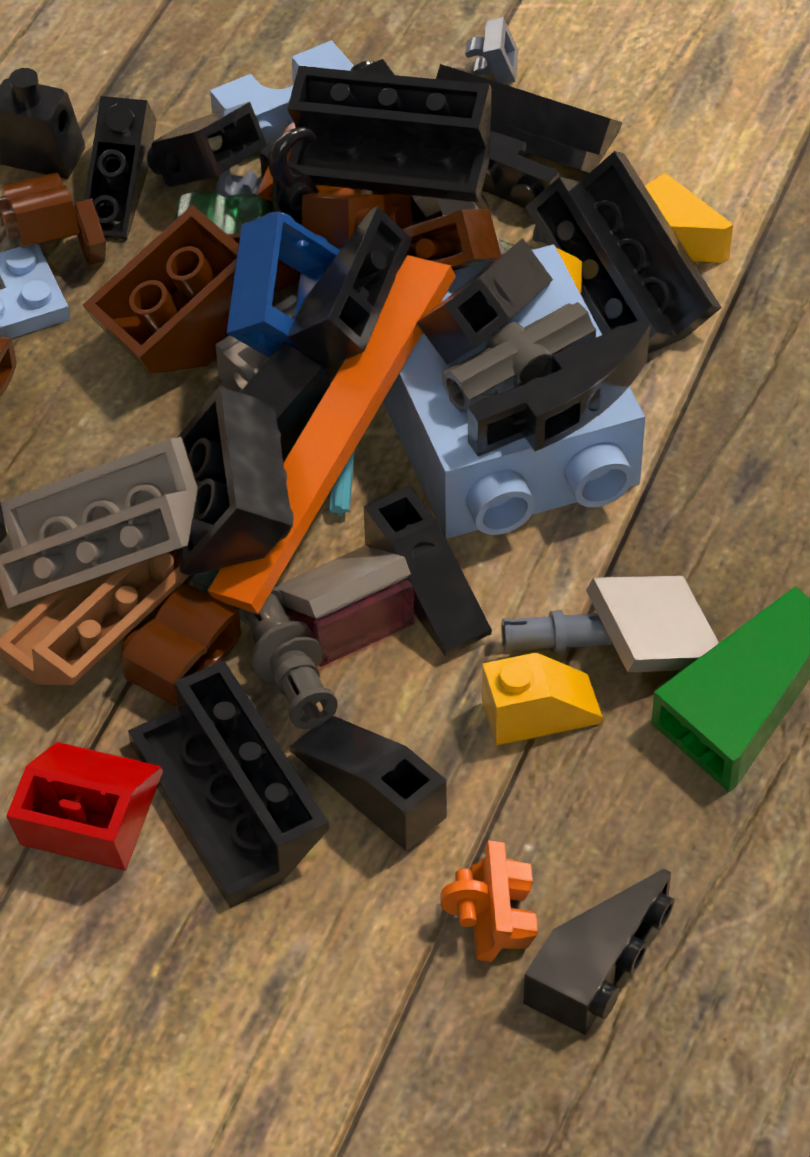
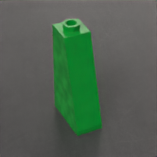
(738, 690)

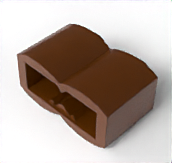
(37, 210)
(183, 638)

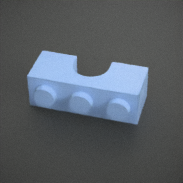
(272, 104)

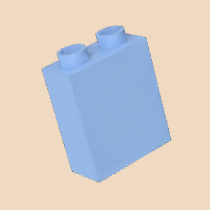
(514, 481)

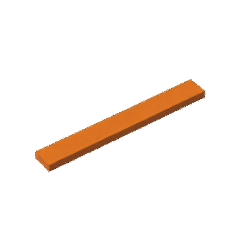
(340, 424)

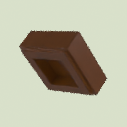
(91, 234)

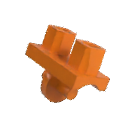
(483, 901)

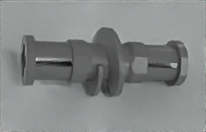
(290, 658)

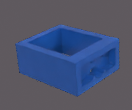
(260, 246)

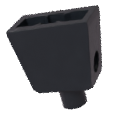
(38, 126)
(186, 154)

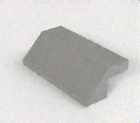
(98, 522)

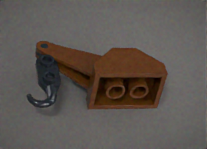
(178, 290)

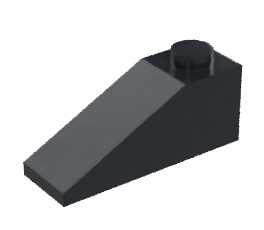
(351, 292)

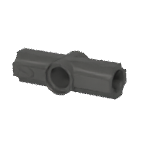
(516, 355)

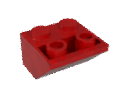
(83, 804)

